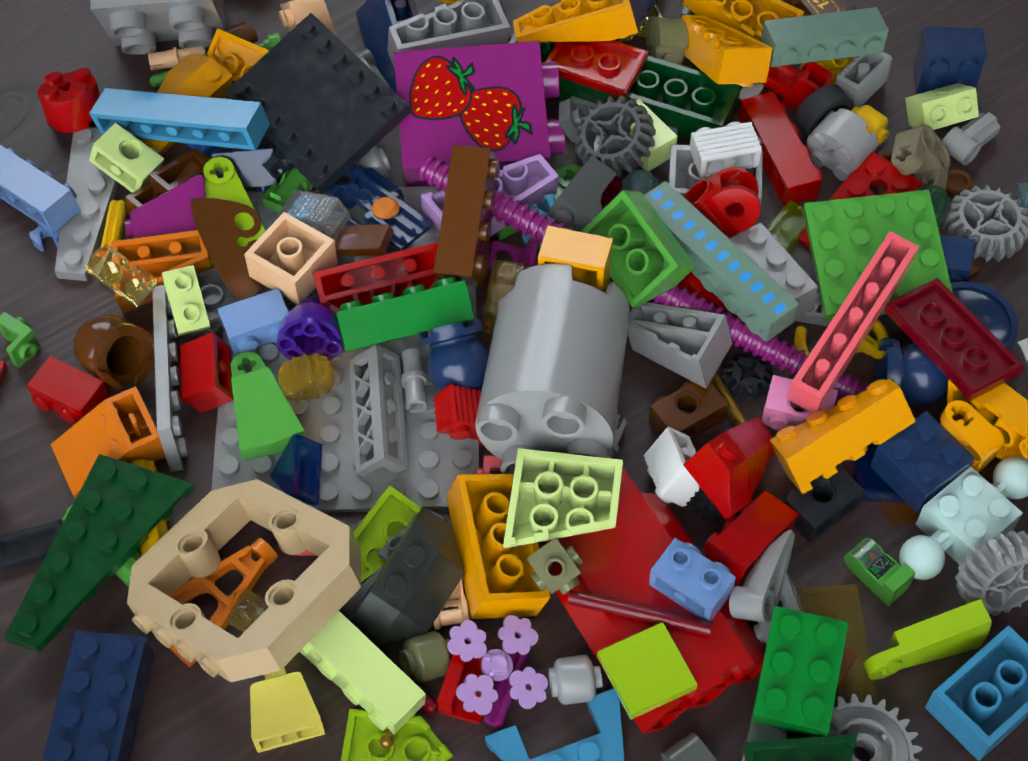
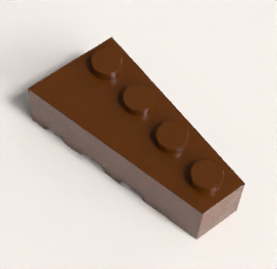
(467, 215)

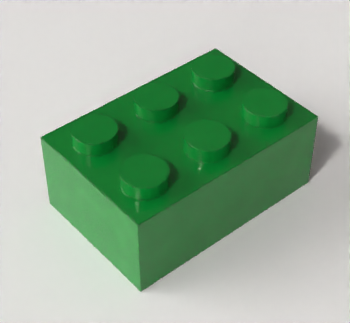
(800, 672)

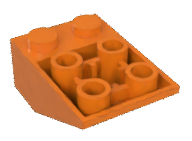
(114, 428)

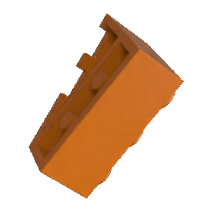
(162, 254)

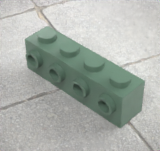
(825, 36)

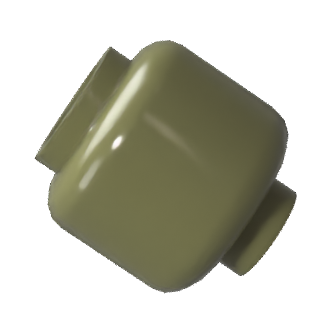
(425, 657)

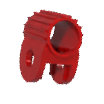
(725, 206)

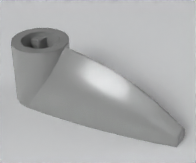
(764, 582)

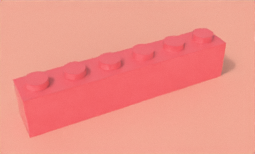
(852, 323)

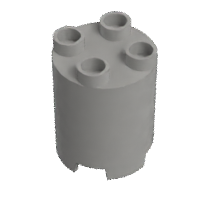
(553, 367)

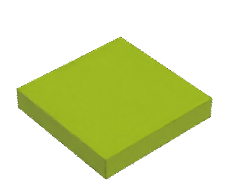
(647, 670)

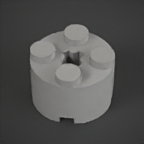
(841, 143)

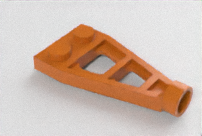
(241, 562)

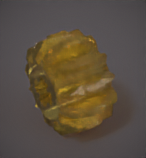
(306, 377)

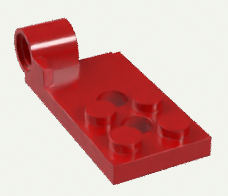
(872, 172)

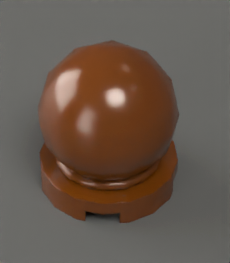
(114, 350)

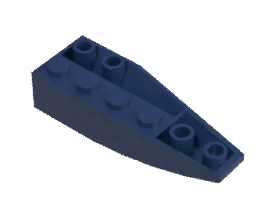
(374, 22)

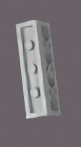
(384, 406)

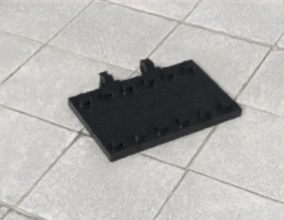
(319, 103)

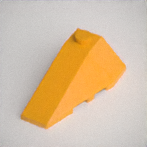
(577, 22)

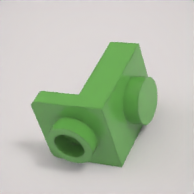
(22, 336)

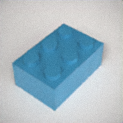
(985, 695)

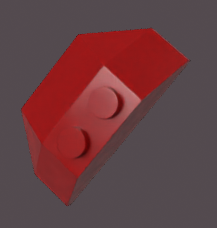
(377, 276)

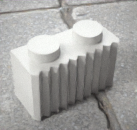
(725, 148)
(667, 469)

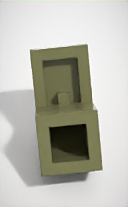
(668, 38)

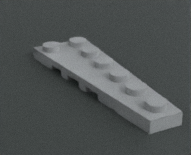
(94, 192)
(166, 382)

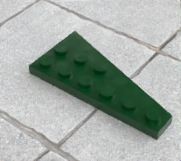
(97, 537)

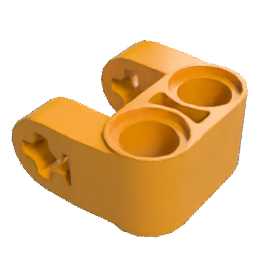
(977, 437)

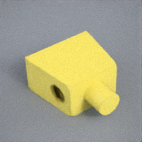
(282, 711)

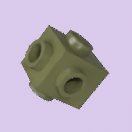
(542, 564)

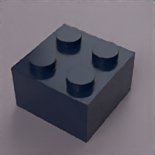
(949, 57)
(921, 461)

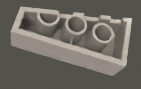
(451, 26)

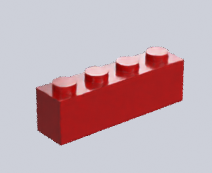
(784, 155)

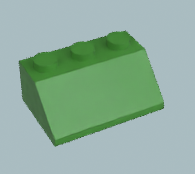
(644, 250)

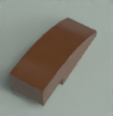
(168, 178)

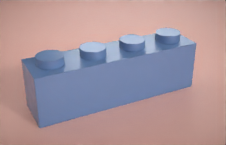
(35, 192)

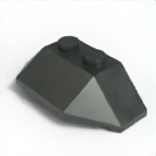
(411, 583)

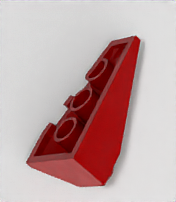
(732, 465)

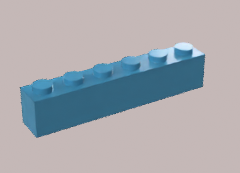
(182, 118)

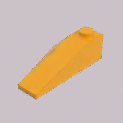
(234, 53)
(193, 77)

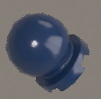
(456, 355)
(912, 371)

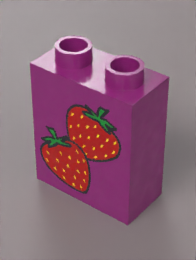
(477, 100)

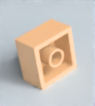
(288, 256)

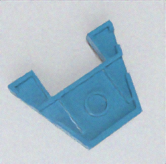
(600, 747)

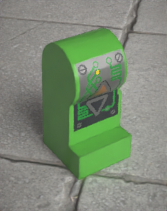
(879, 571)

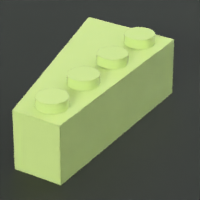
(364, 673)

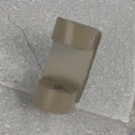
(923, 154)

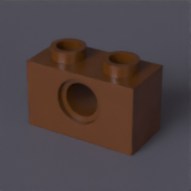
(705, 403)

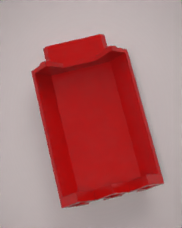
(619, 569)

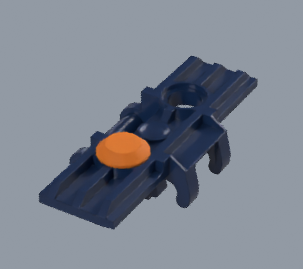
(382, 203)

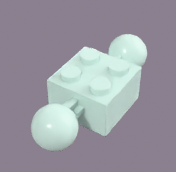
(966, 516)

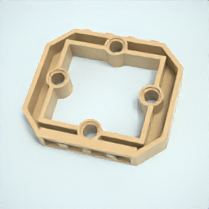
(294, 607)

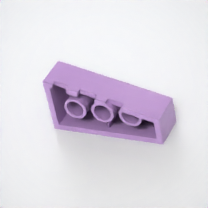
(523, 180)

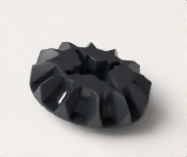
(750, 387)

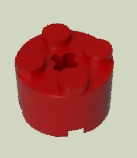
(68, 99)

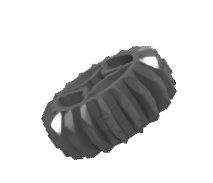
(613, 125)

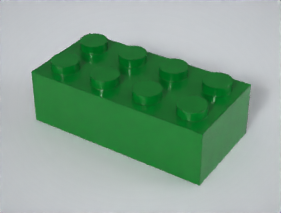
(405, 315)

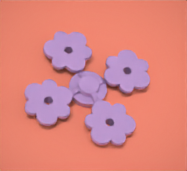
(497, 665)

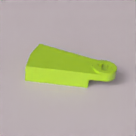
(229, 189)
(932, 639)

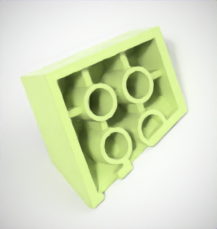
(561, 496)

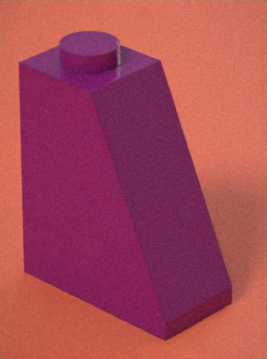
(167, 212)

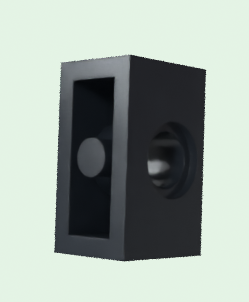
(814, 518)

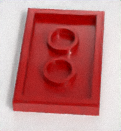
(599, 64)

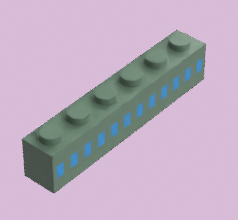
(725, 267)

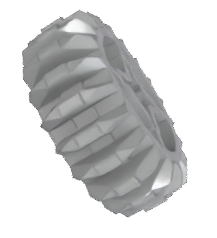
(990, 219)
(996, 573)

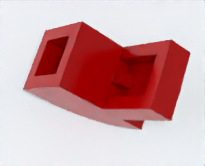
(797, 85)

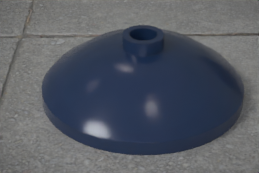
(990, 309)

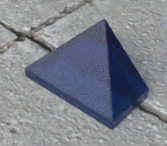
(300, 469)

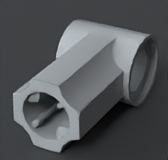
(967, 141)

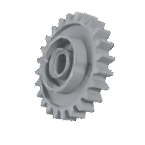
(875, 729)

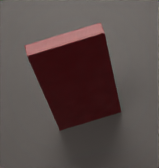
(954, 339)

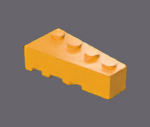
(744, 15)
(726, 52)
(1005, 411)
(841, 432)

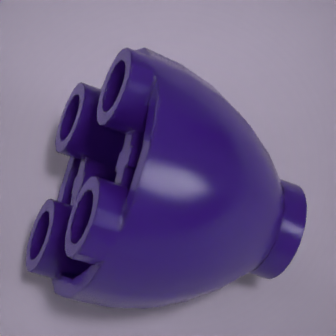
(309, 330)

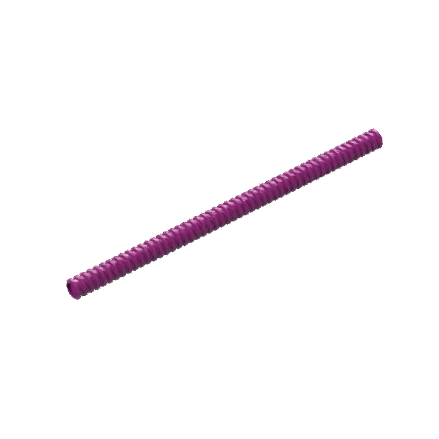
(536, 225)

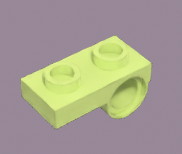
(185, 300)

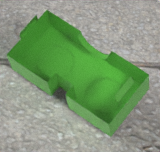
(278, 194)

